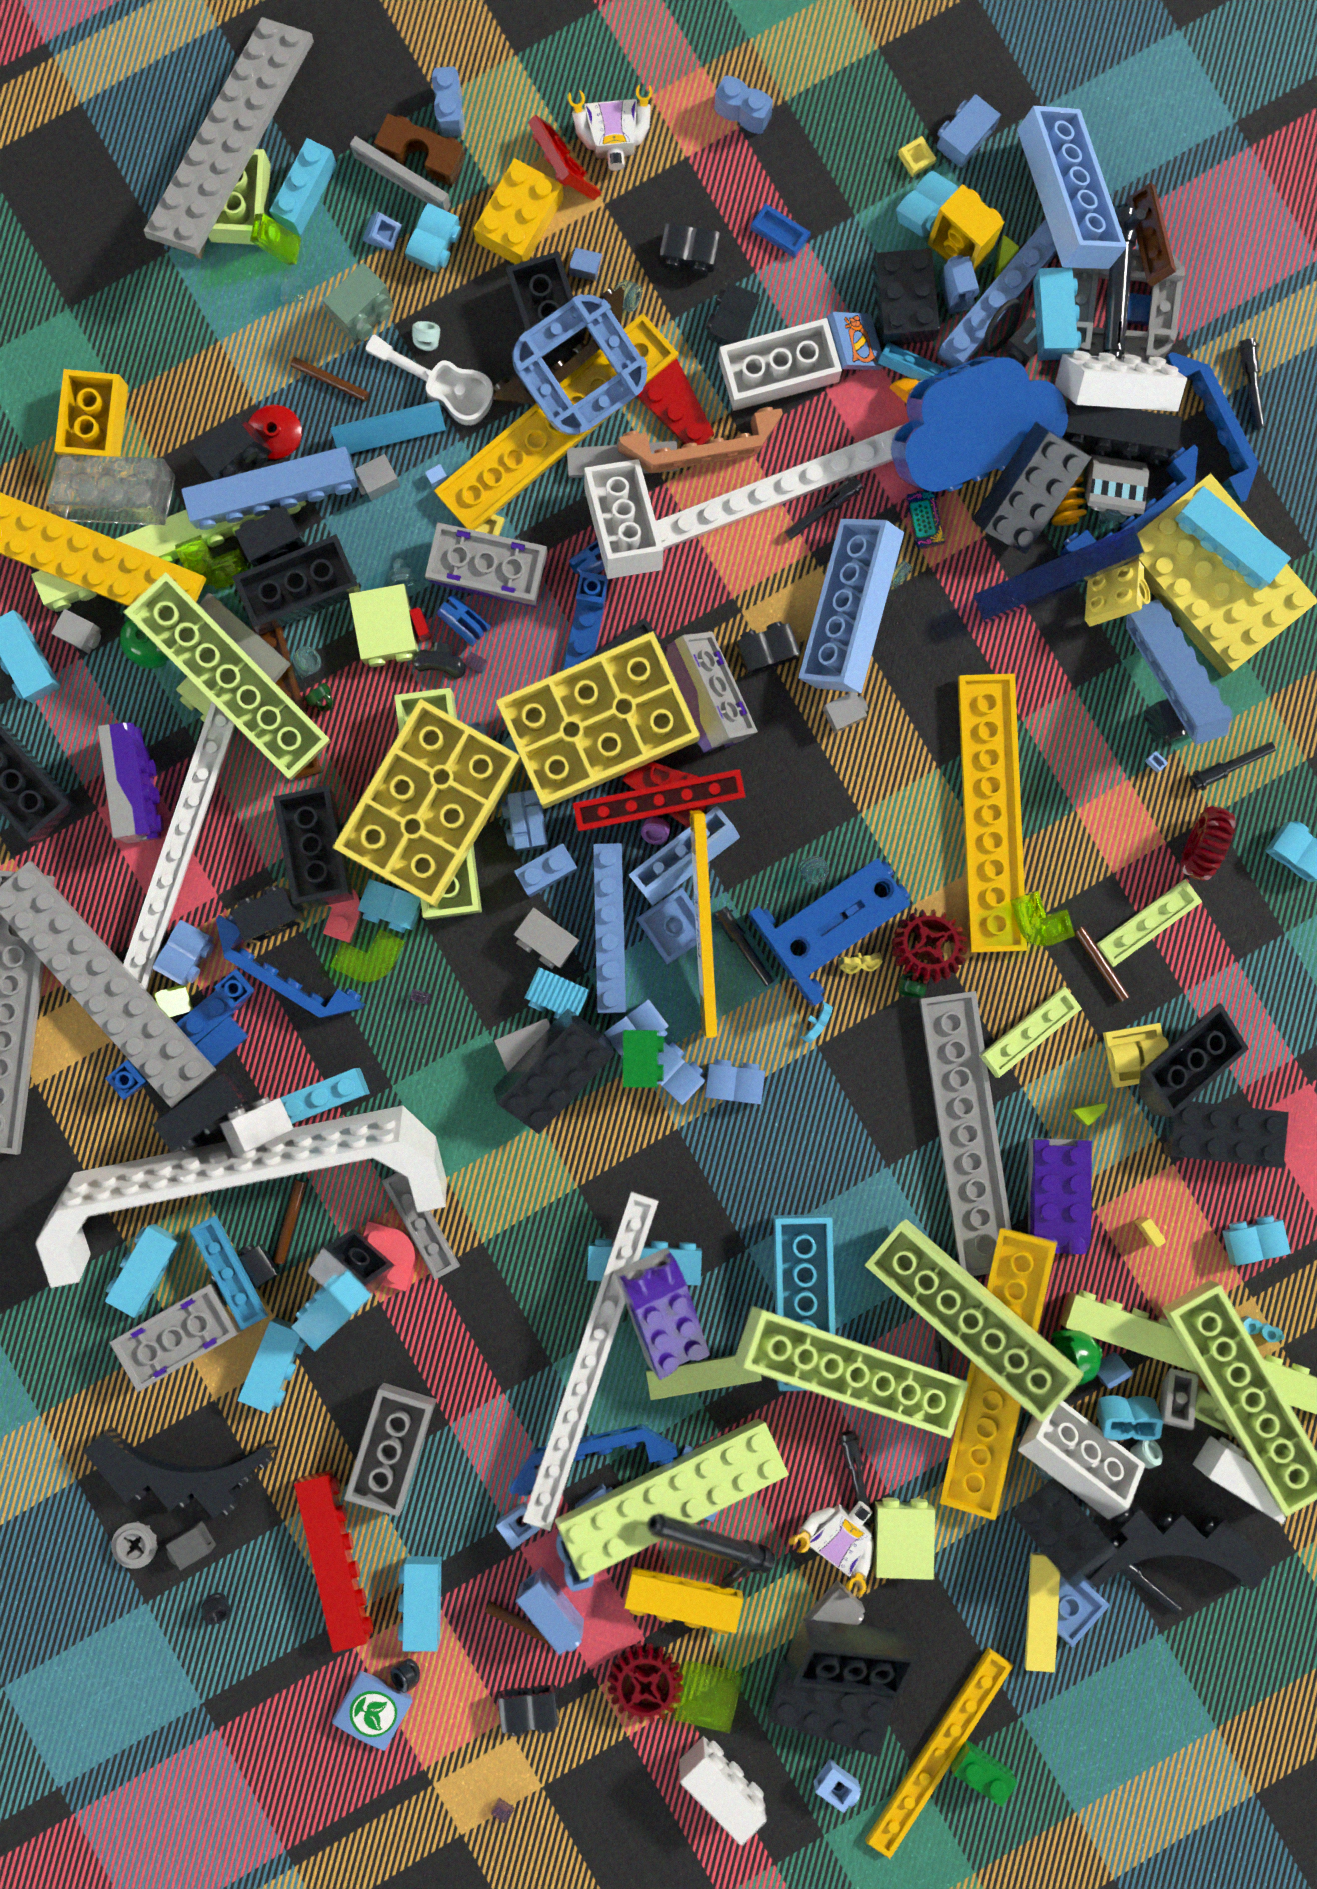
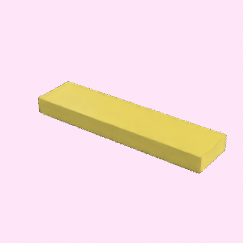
(1042, 1614)

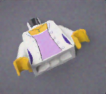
(612, 126)
(841, 1540)

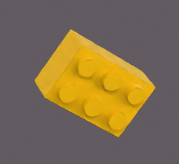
(518, 212)
(965, 228)
(91, 414)

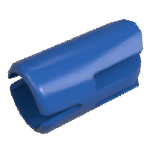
(588, 560)
(463, 620)

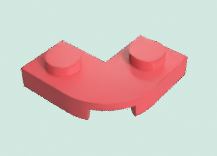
(343, 919)
(396, 1248)

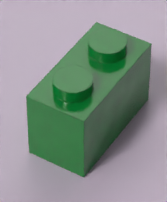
(641, 1058)
(984, 1773)

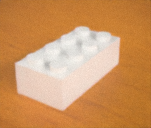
(779, 364)
(1120, 382)
(623, 519)
(1083, 1460)

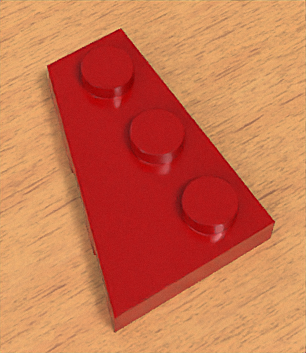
(557, 155)
(676, 405)
(656, 775)

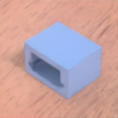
(436, 475)
(1156, 762)

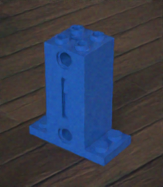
(831, 924)

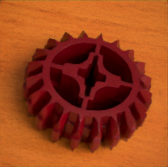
(1208, 843)
(921, 927)
(660, 1701)

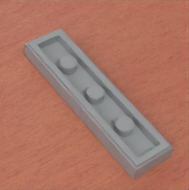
(399, 174)
(600, 455)
(250, 642)
(421, 1227)

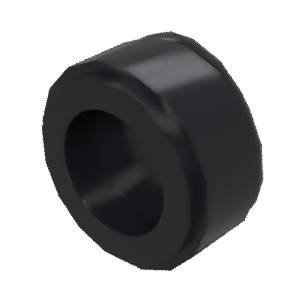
(216, 1609)
(405, 1675)

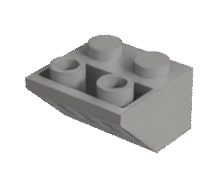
(1116, 485)

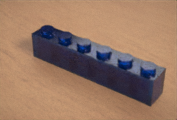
(1059, 574)

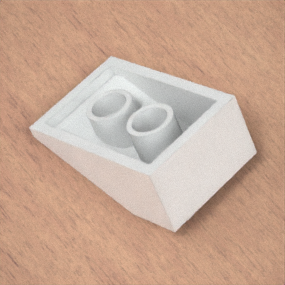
(1226, 1466)

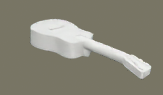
(461, 391)

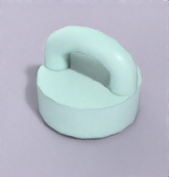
(426, 332)
(1148, 1452)

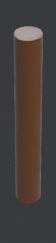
(329, 379)
(1101, 964)
(289, 1222)
(516, 1621)

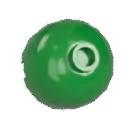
(140, 647)
(1080, 1351)

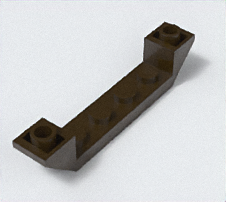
(512, 390)

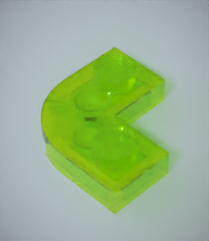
(217, 571)
(1036, 925)
(370, 965)

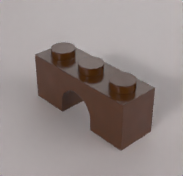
(401, 137)

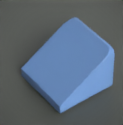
(382, 231)
(585, 264)
(1113, 1370)

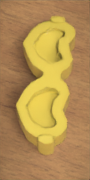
(854, 964)

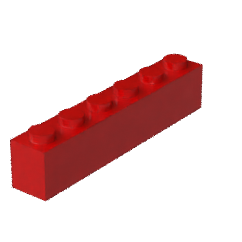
(659, 800)
(333, 1561)

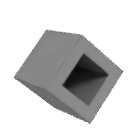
(376, 478)
(77, 631)
(845, 711)

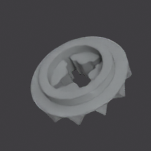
(121, 1545)

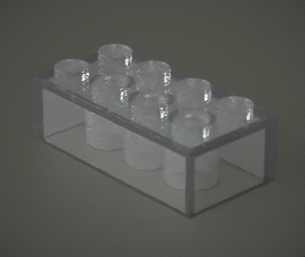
(111, 489)

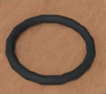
(1017, 303)

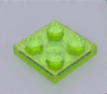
(708, 1696)

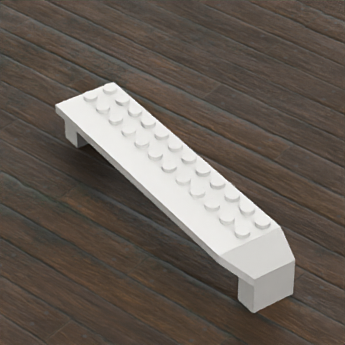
(386, 1134)

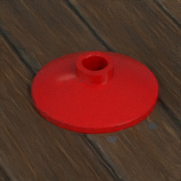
(288, 433)

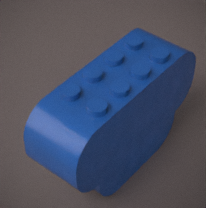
(972, 422)

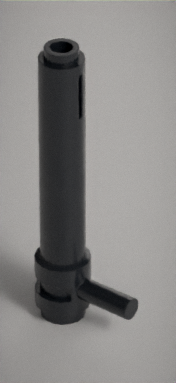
(1119, 284)
(743, 1553)

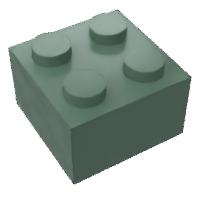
(359, 303)

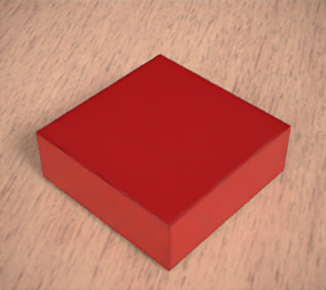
(420, 624)

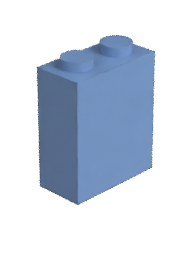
(551, 1611)

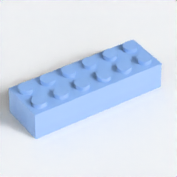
(1071, 188)
(851, 605)

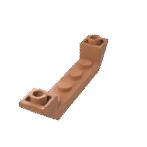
(637, 446)

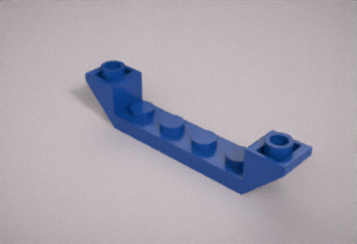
(1229, 431)
(1181, 470)
(587, 618)
(230, 940)
(197, 1024)
(658, 1449)

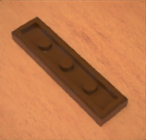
(1152, 236)

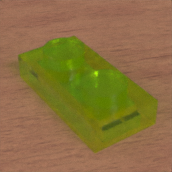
(275, 239)

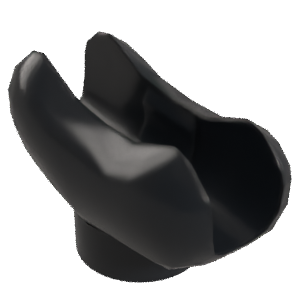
(439, 659)

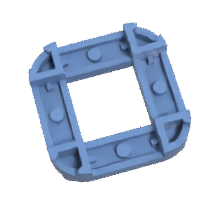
(613, 341)

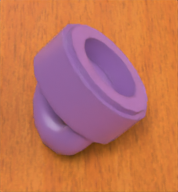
(655, 830)

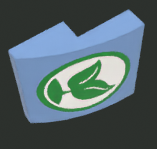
(372, 1710)

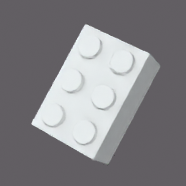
(723, 1790)

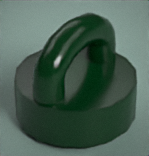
(317, 695)
(911, 988)

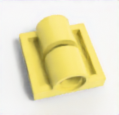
(1116, 594)
(1131, 1051)

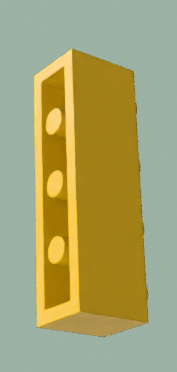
(683, 1600)

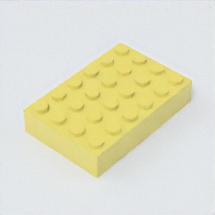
(1209, 599)
(598, 720)
(428, 802)

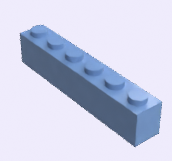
(1008, 285)
(270, 487)
(1179, 673)
(609, 928)

